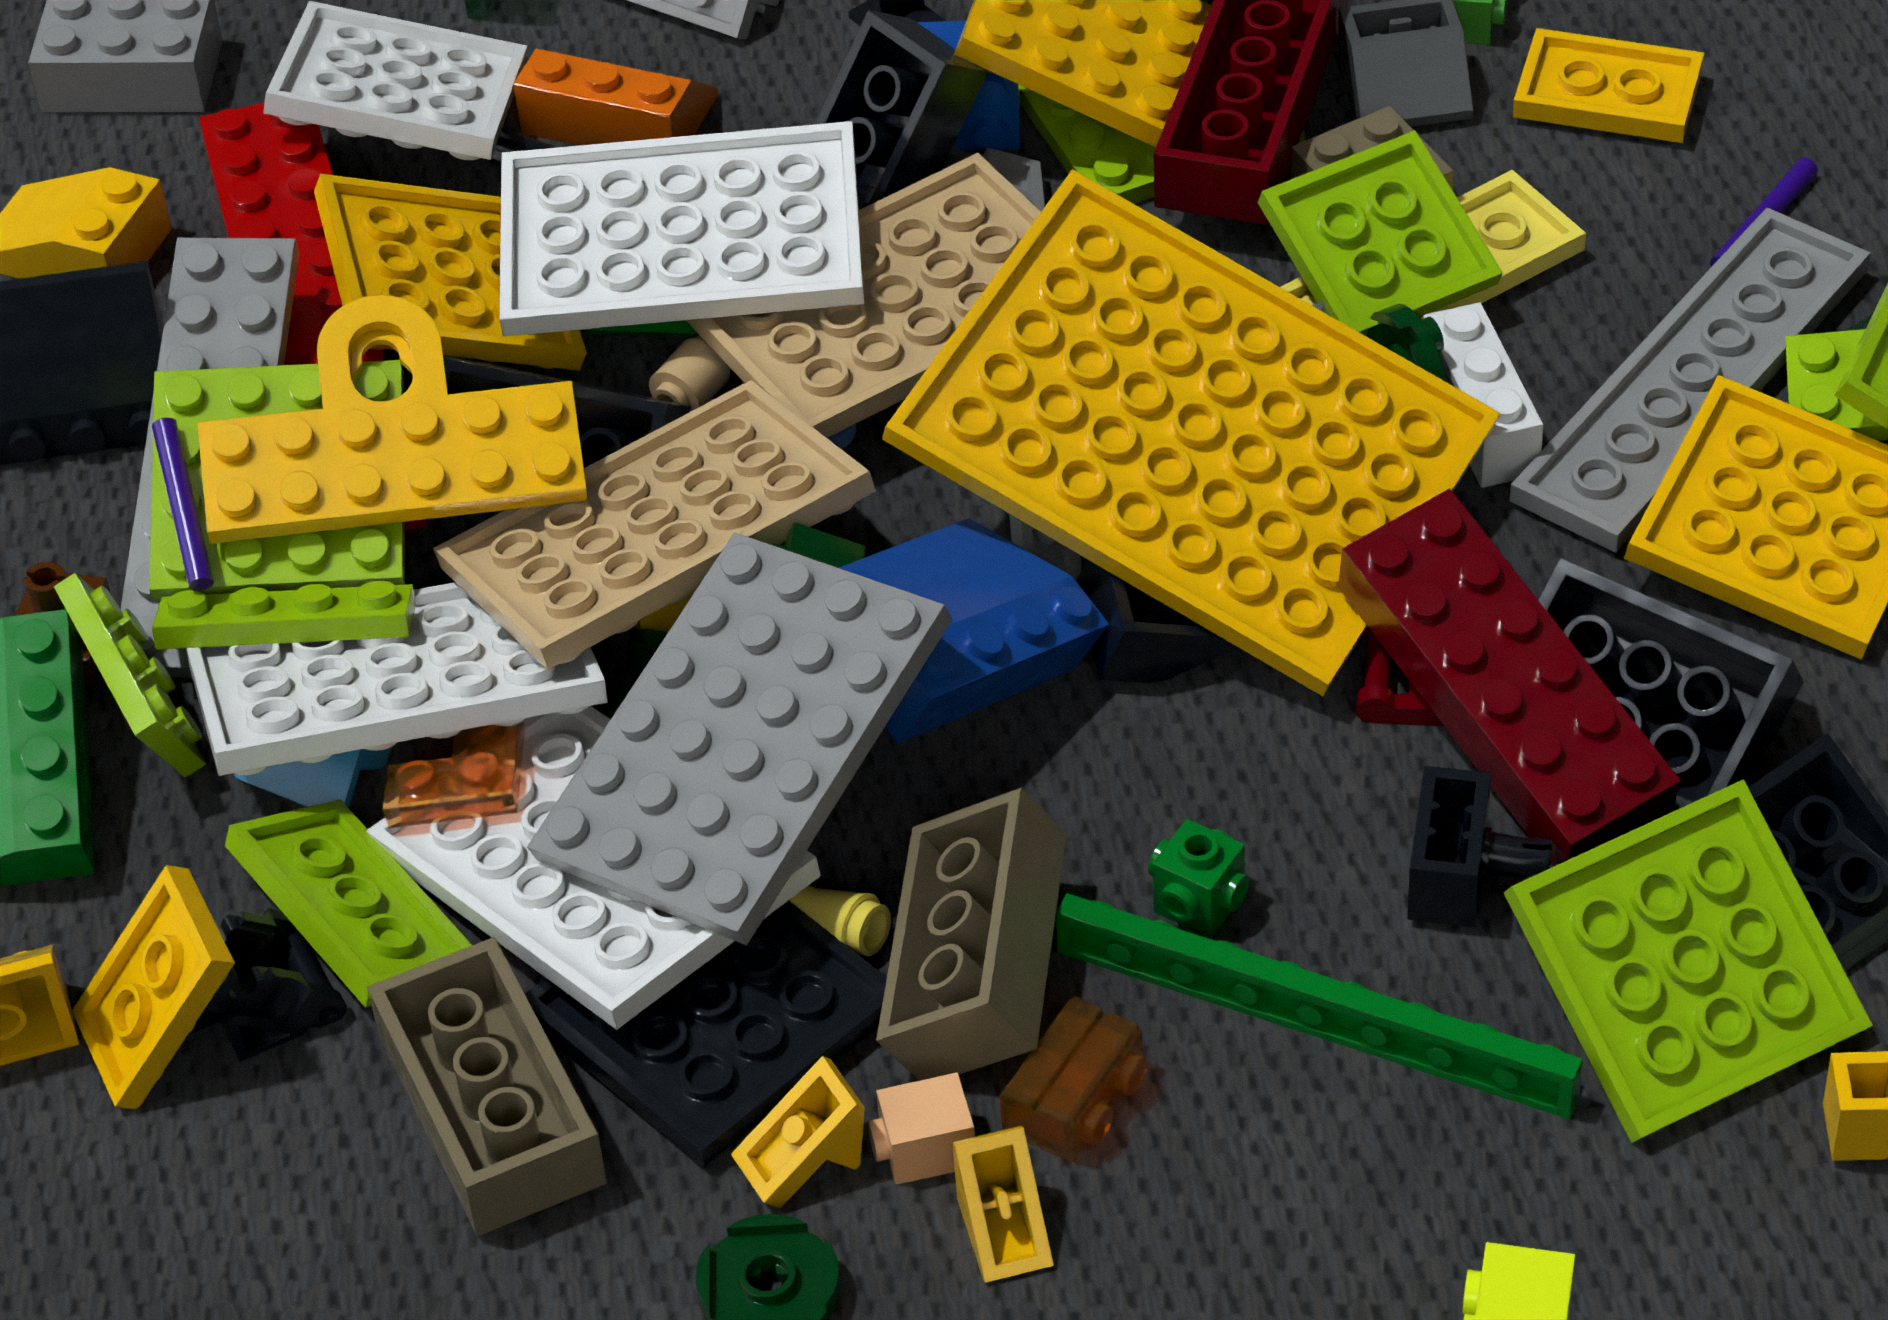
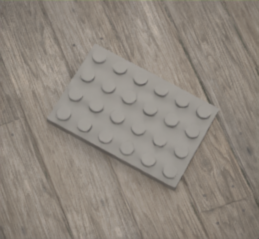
(740, 736)

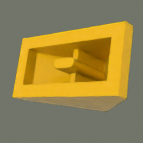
(1001, 1204)

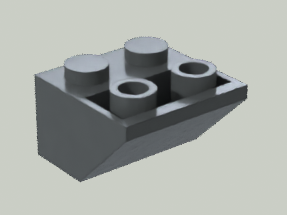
(1405, 59)

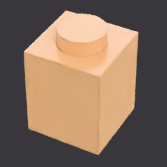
(919, 1126)

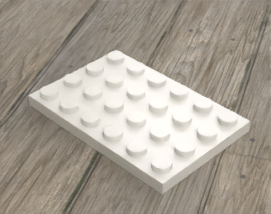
(679, 229)
(350, 695)
(575, 933)

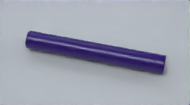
(1778, 199)
(182, 504)

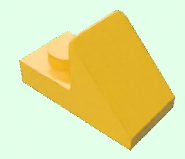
(810, 1125)

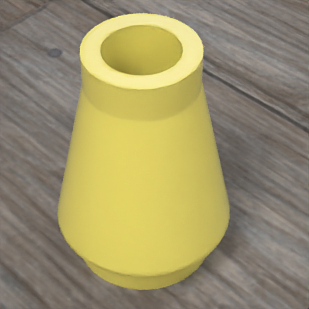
(849, 916)

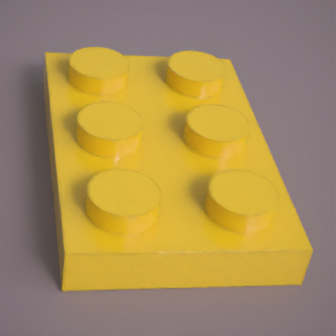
(1608, 85)
(152, 987)

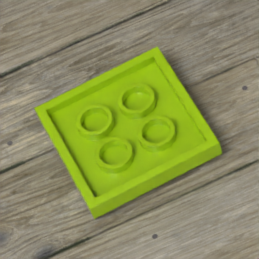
(1380, 234)

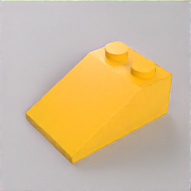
(82, 223)

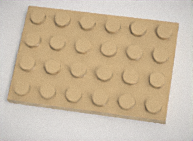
(923, 270)
(652, 522)

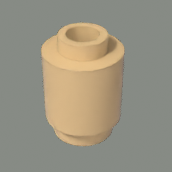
(690, 375)

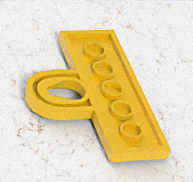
(391, 458)

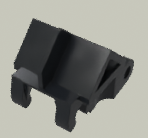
(270, 1004)

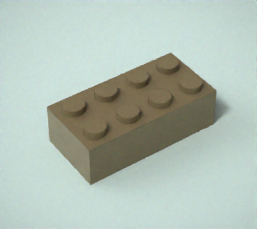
(973, 937)
(487, 1086)

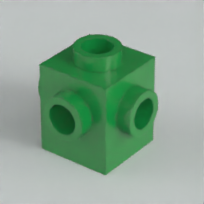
(1198, 877)

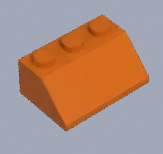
(605, 102)

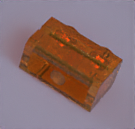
(1075, 1079)

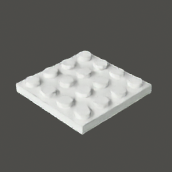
(396, 81)

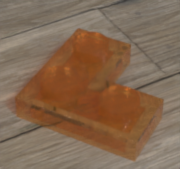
(473, 783)

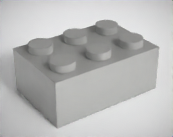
(125, 55)

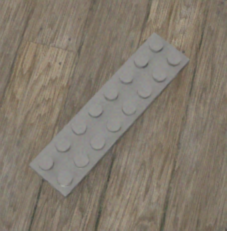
(222, 311)
(1731, 324)

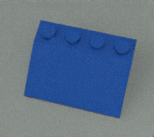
(1009, 626)

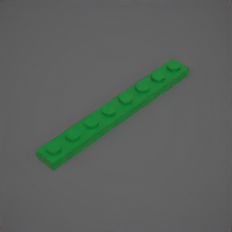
(1320, 1005)

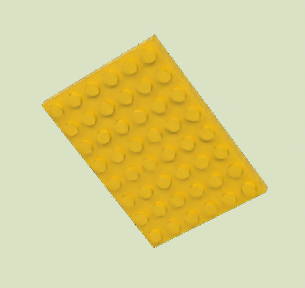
(1186, 425)

